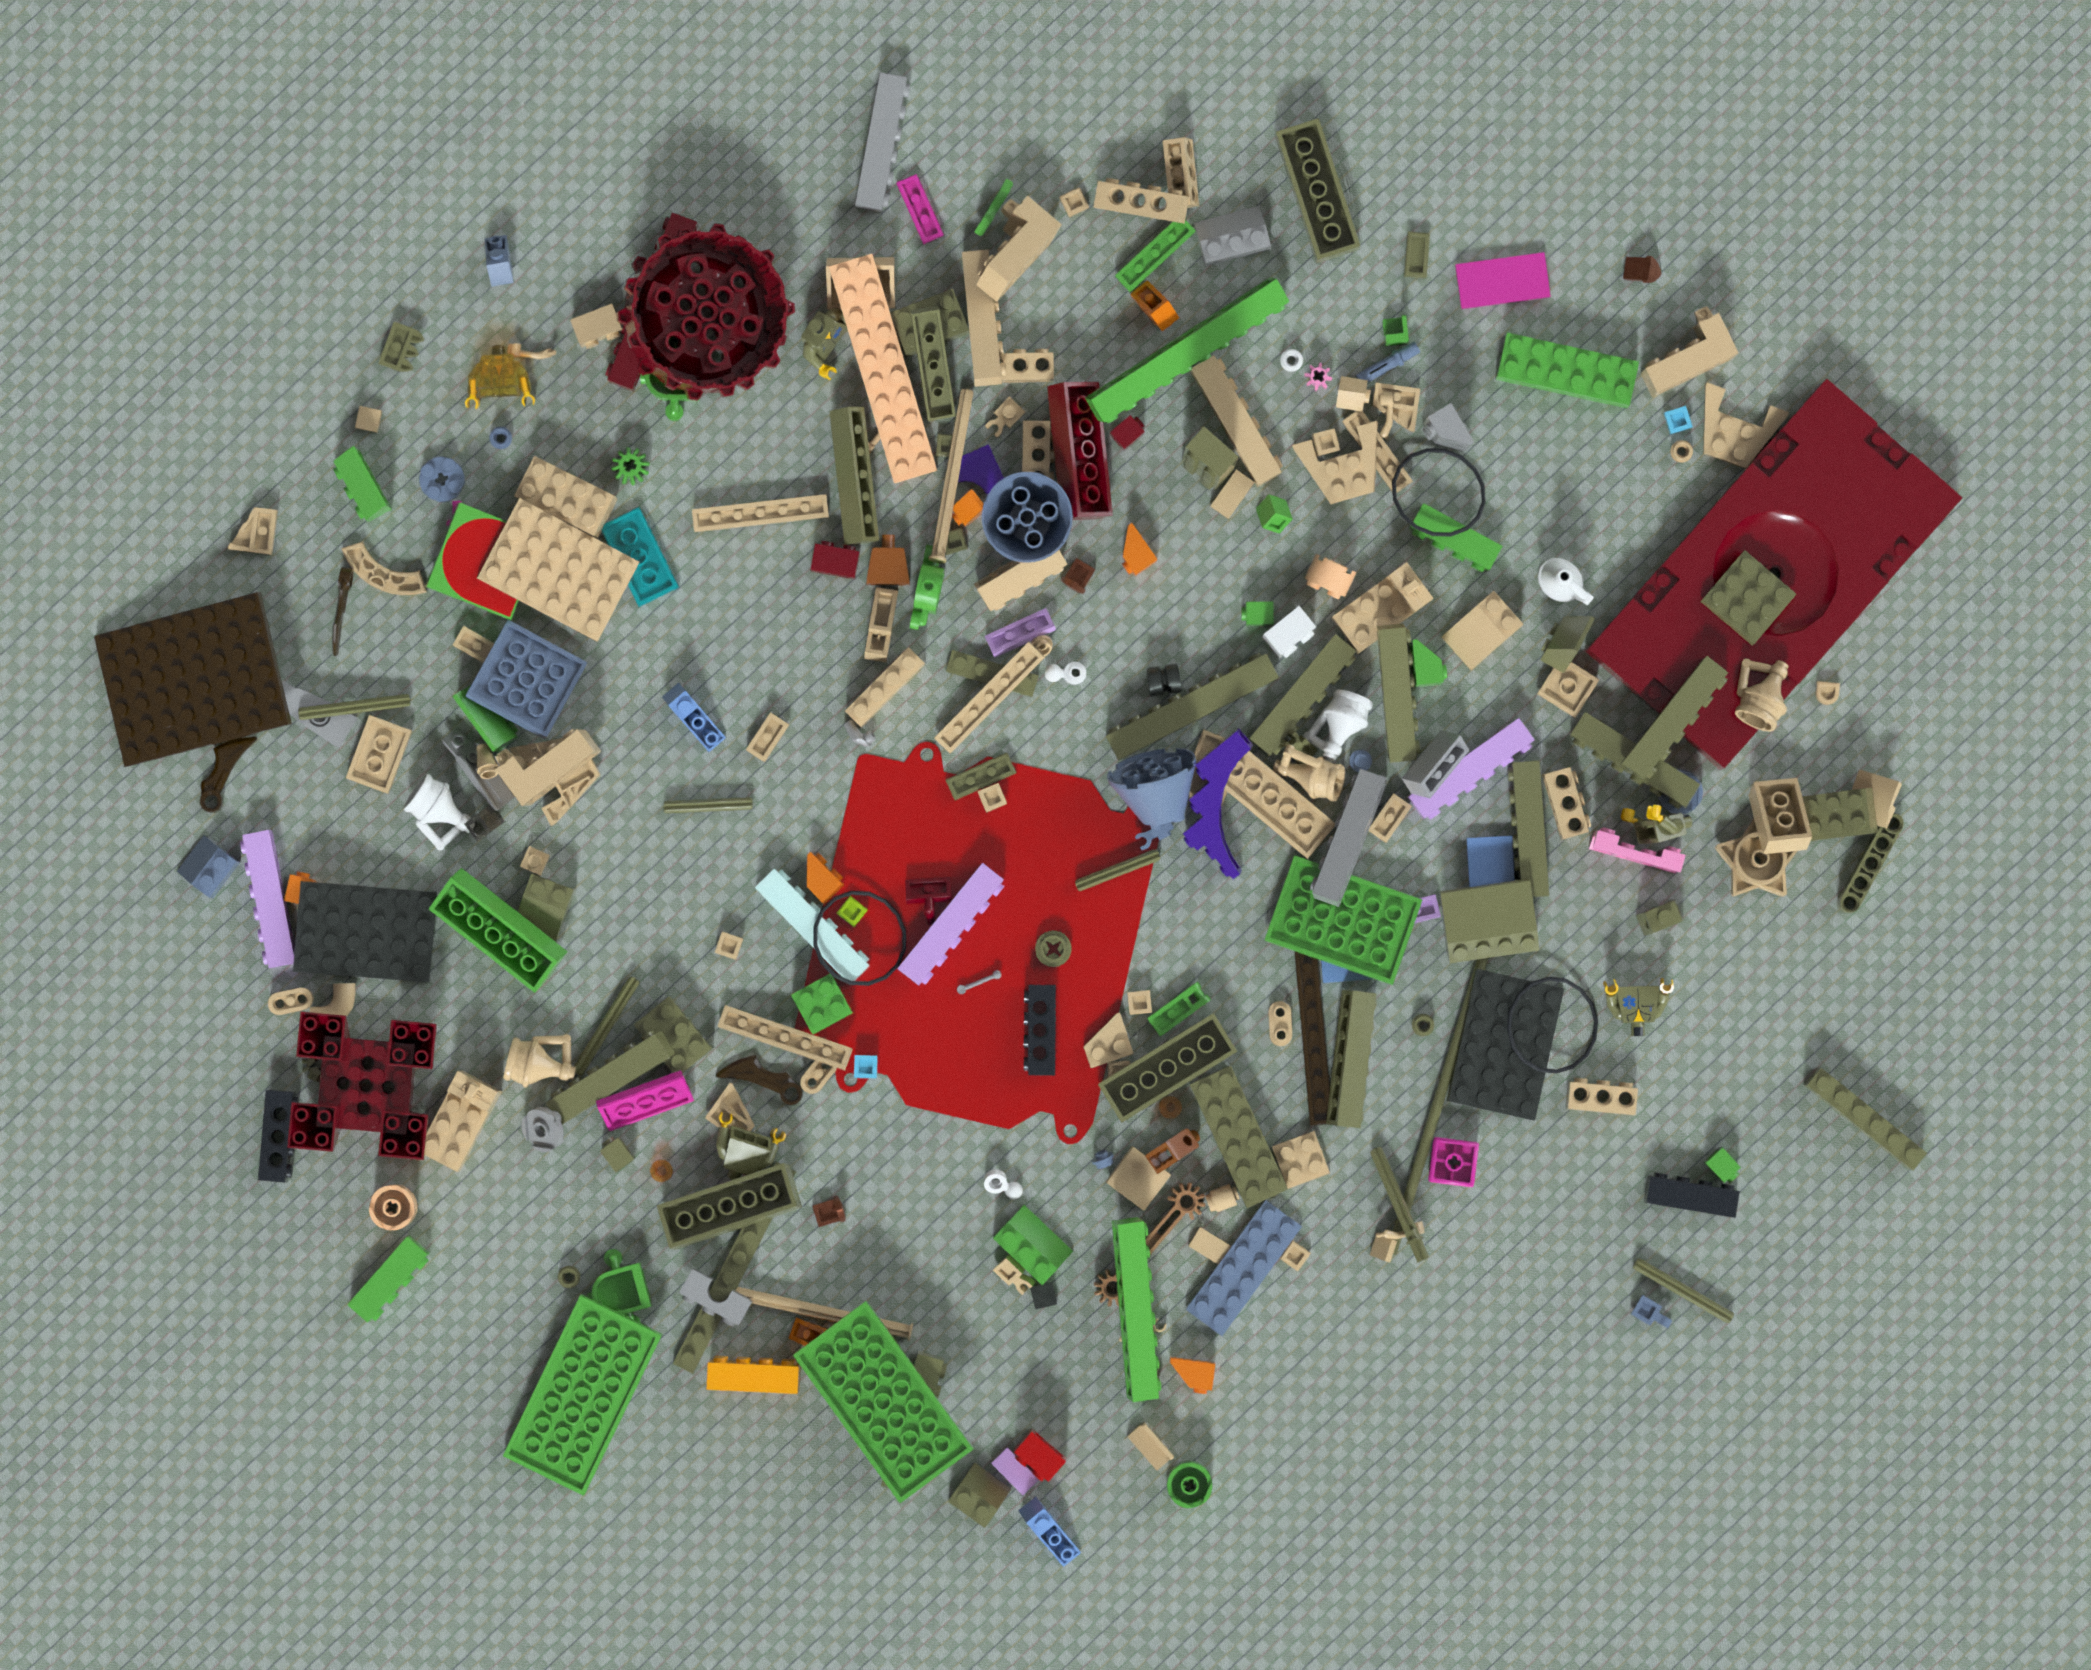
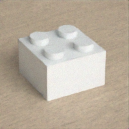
(1289, 632)

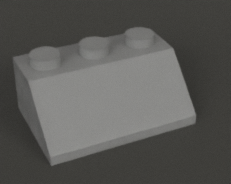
(1232, 236)
(1447, 429)

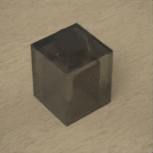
(484, 823)

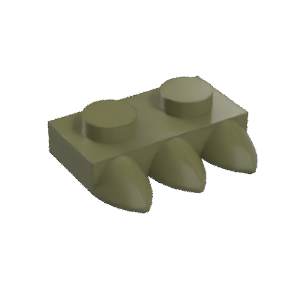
(399, 347)

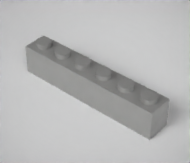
(881, 142)
(1348, 838)

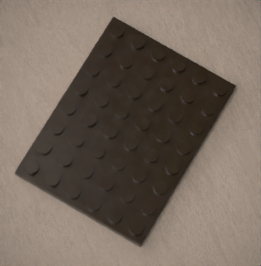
(192, 679)

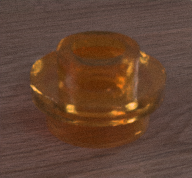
(1170, 1099)
(654, 1173)

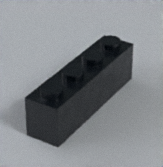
(1691, 1196)

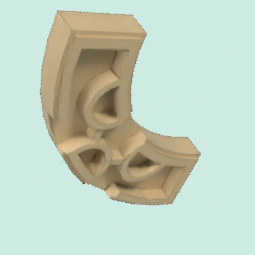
(380, 577)

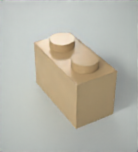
(596, 326)

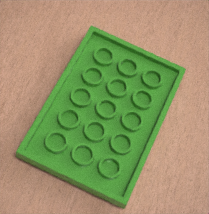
(1360, 935)

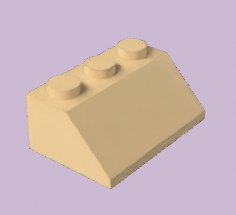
(886, 272)

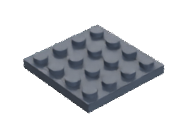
(526, 679)

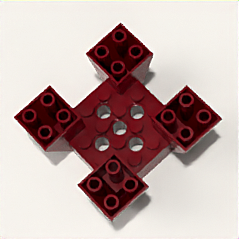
(319, 1124)

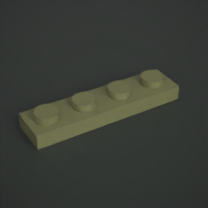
(984, 670)

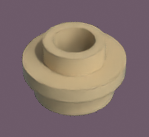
(1688, 451)
(1042, 644)

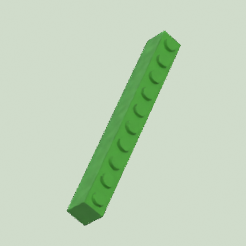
(1187, 350)

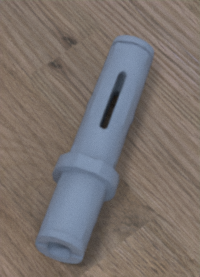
(1396, 358)

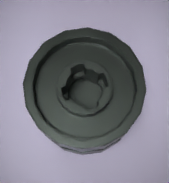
(1163, 680)

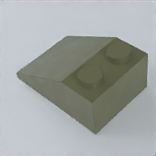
(546, 904)

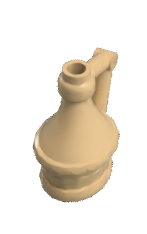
(1761, 703)
(1315, 775)
(530, 1062)

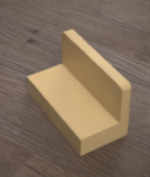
(1150, 1446)

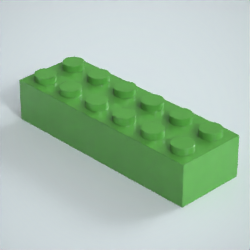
(1567, 370)
(498, 930)

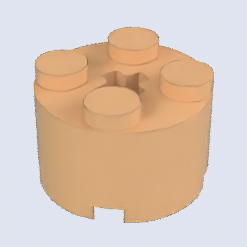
(1329, 576)
(381, 1202)

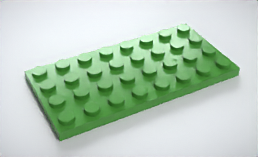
(582, 1394)
(883, 1402)

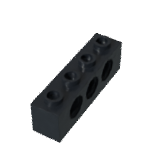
(1047, 994)
(267, 1169)

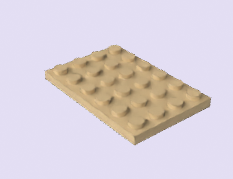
(558, 569)

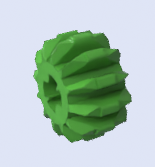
(628, 459)

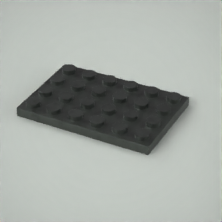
(364, 931)
(1486, 1066)

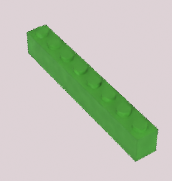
(1135, 1309)

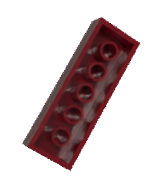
(1080, 450)

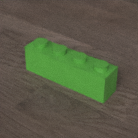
(1465, 545)
(388, 1279)

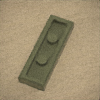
(981, 776)

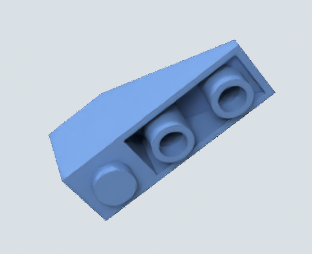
(693, 717)
(1049, 1531)

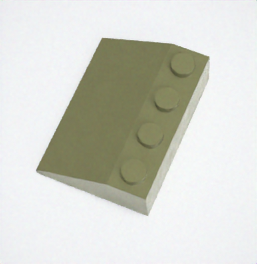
(1489, 921)

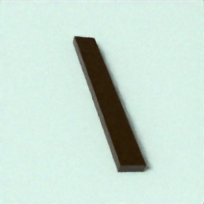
(1312, 1037)

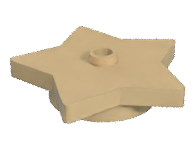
(1749, 875)

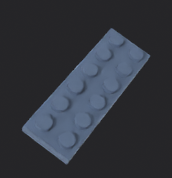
(1243, 1267)

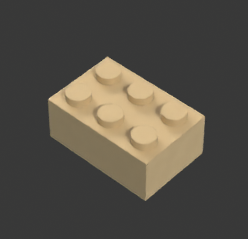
(1780, 815)

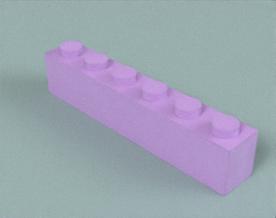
(1474, 766)
(269, 898)
(950, 924)

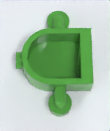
(657, 388)
(927, 590)
(621, 1287)

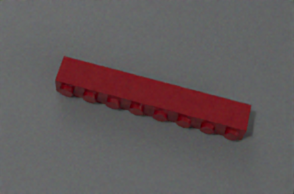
(624, 369)

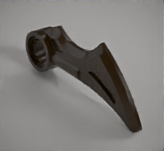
(344, 585)
(226, 758)
(751, 1070)

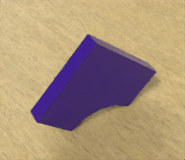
(980, 468)

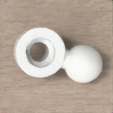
(1054, 673)
(1012, 1190)

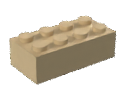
(566, 497)

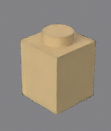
(1352, 393)

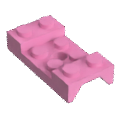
(1666, 859)

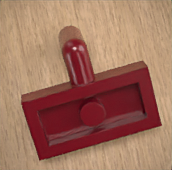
(928, 891)

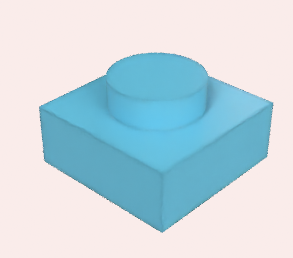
(1678, 420)
(865, 1066)

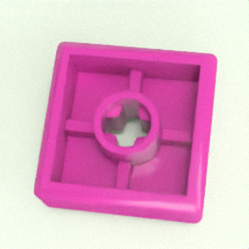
(1462, 1174)

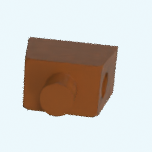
(888, 564)
(1178, 1146)

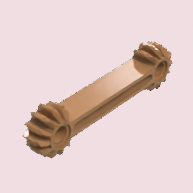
(1153, 1238)

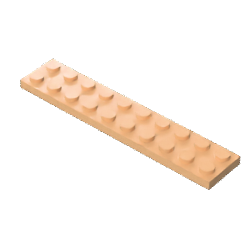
(883, 368)

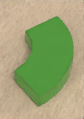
(994, 207)

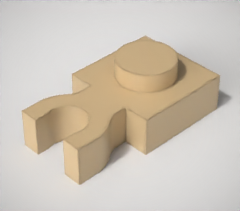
(1007, 415)
(1012, 1272)

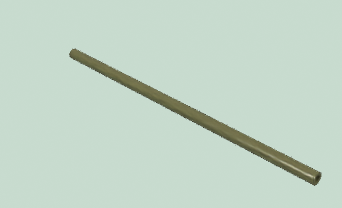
(1436, 1106)

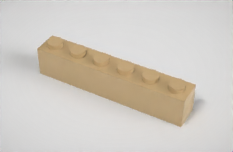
(982, 323)
(1236, 421)

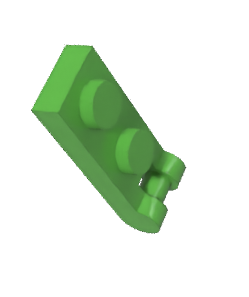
(1178, 1009)

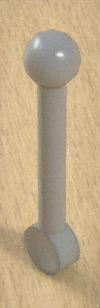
(962, 989)

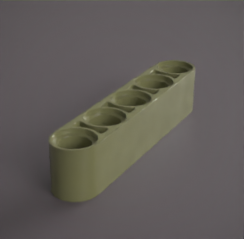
(1862, 871)

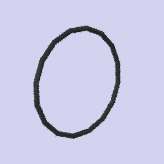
(1438, 450)
(815, 938)
(1595, 1027)

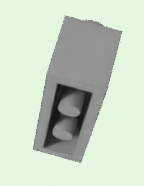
(1435, 764)

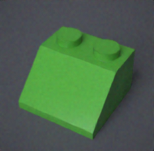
(1426, 666)

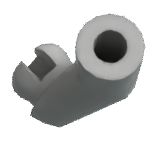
(858, 737)

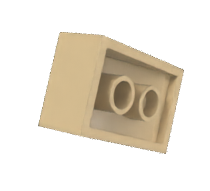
(1482, 630)

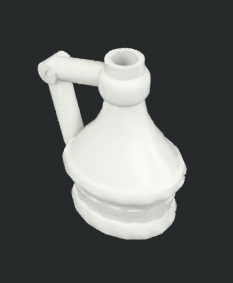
(1558, 589)
(1344, 716)
(433, 803)

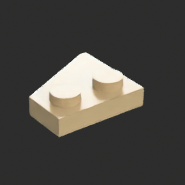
(1405, 403)
(257, 532)
(1109, 1043)
(731, 1103)

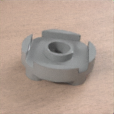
(553, 1129)

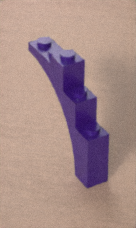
(1208, 829)

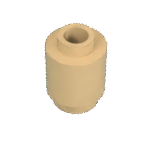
(1222, 1198)

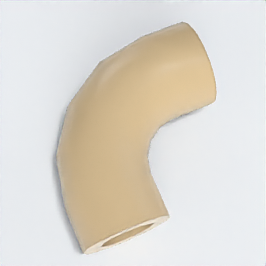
(342, 1000)

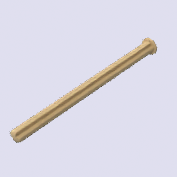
(952, 476)
(815, 1310)

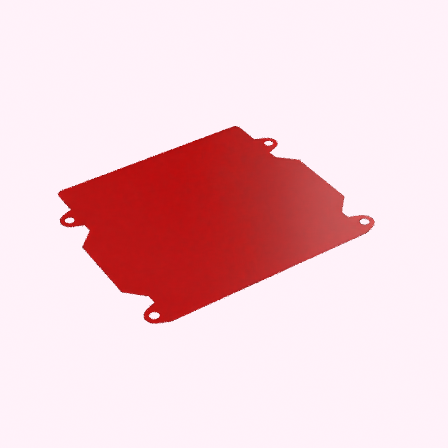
(968, 1048)

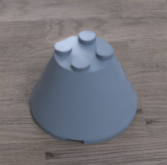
(1027, 517)
(1155, 784)

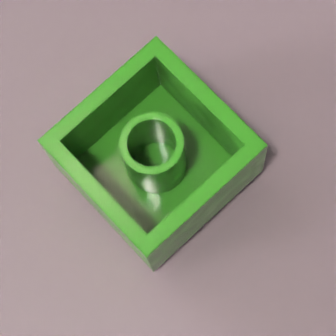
(822, 1003)

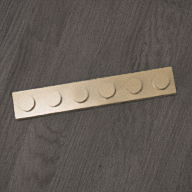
(760, 513)
(989, 697)
(785, 1037)

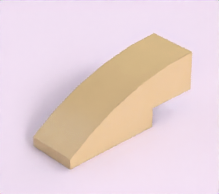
(881, 624)

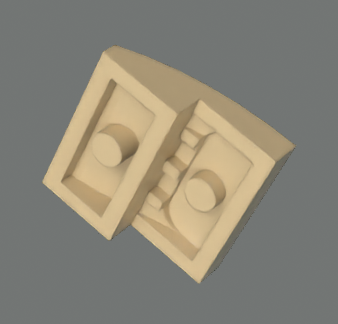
(1884, 794)
(1137, 1179)

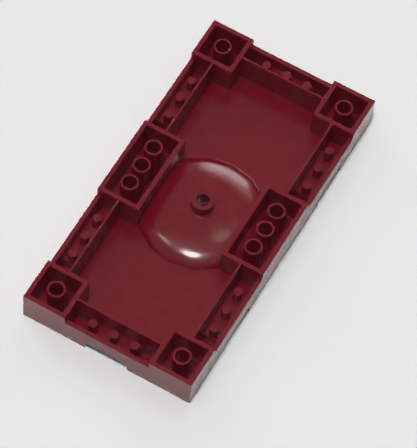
(1823, 507)

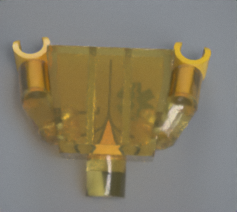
(498, 377)

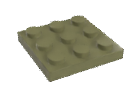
(1748, 597)

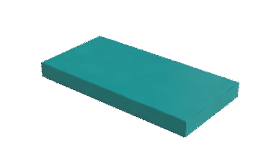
(635, 539)

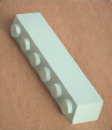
(802, 916)

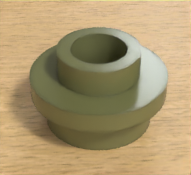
(1430, 1025)
(576, 1276)

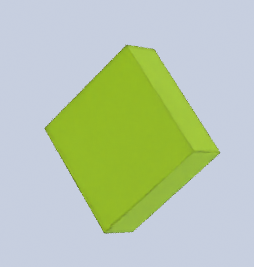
(852, 911)

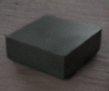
(1043, 1295)

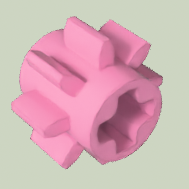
(1318, 370)

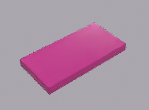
(1502, 280)
(645, 1100)

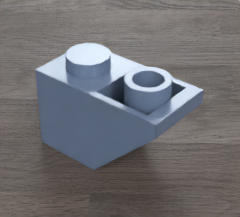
(498, 260)

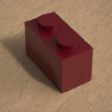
(834, 560)

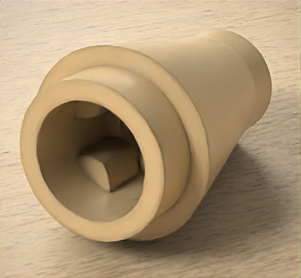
(486, 762)

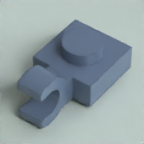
(1153, 833)
(1648, 1311)

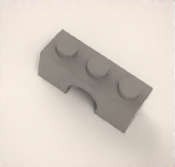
(697, 1290)

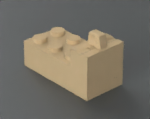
(1030, 234)
(1699, 356)
(1384, 604)
(543, 773)
(460, 1120)

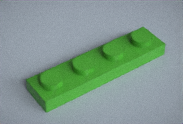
(1154, 254)

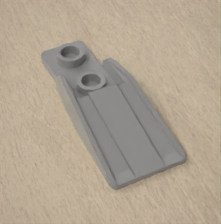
(331, 728)
(492, 789)

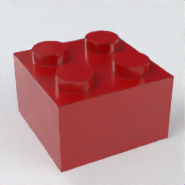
(1039, 1455)

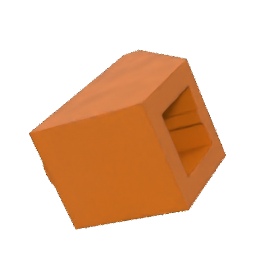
(820, 879)

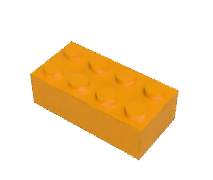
(753, 1376)

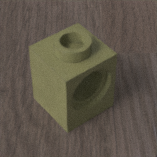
(616, 1153)

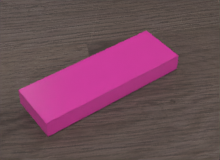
(920, 209)

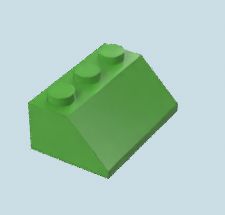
(361, 484)
(490, 725)
(1032, 1244)

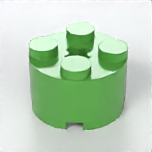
(1184, 1472)

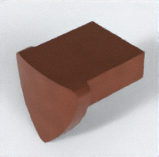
(1641, 269)
(1078, 576)
(829, 1212)

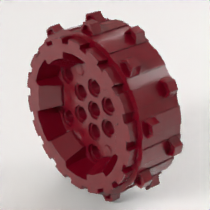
(670, 272)

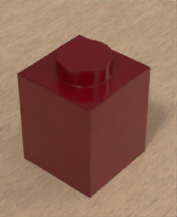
(1128, 432)

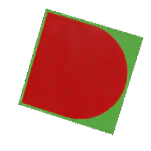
(462, 558)

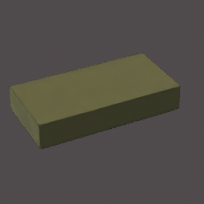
(1417, 255)

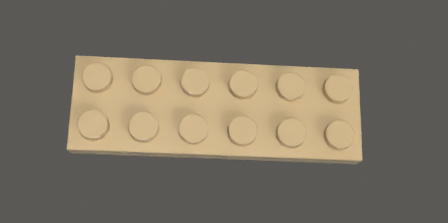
(1278, 804)

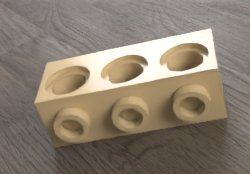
(1181, 168)
(1030, 373)
(1032, 444)
(1556, 796)
(1611, 1105)

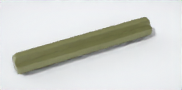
(708, 805)
(1117, 870)

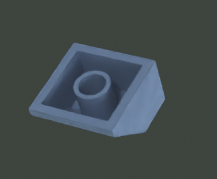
(208, 867)

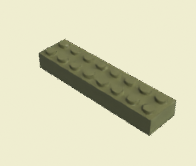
(932, 363)

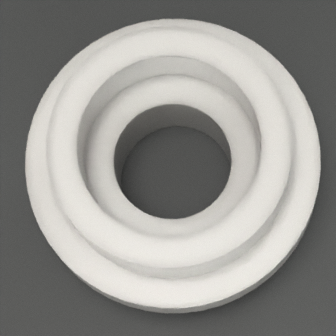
(1291, 353)

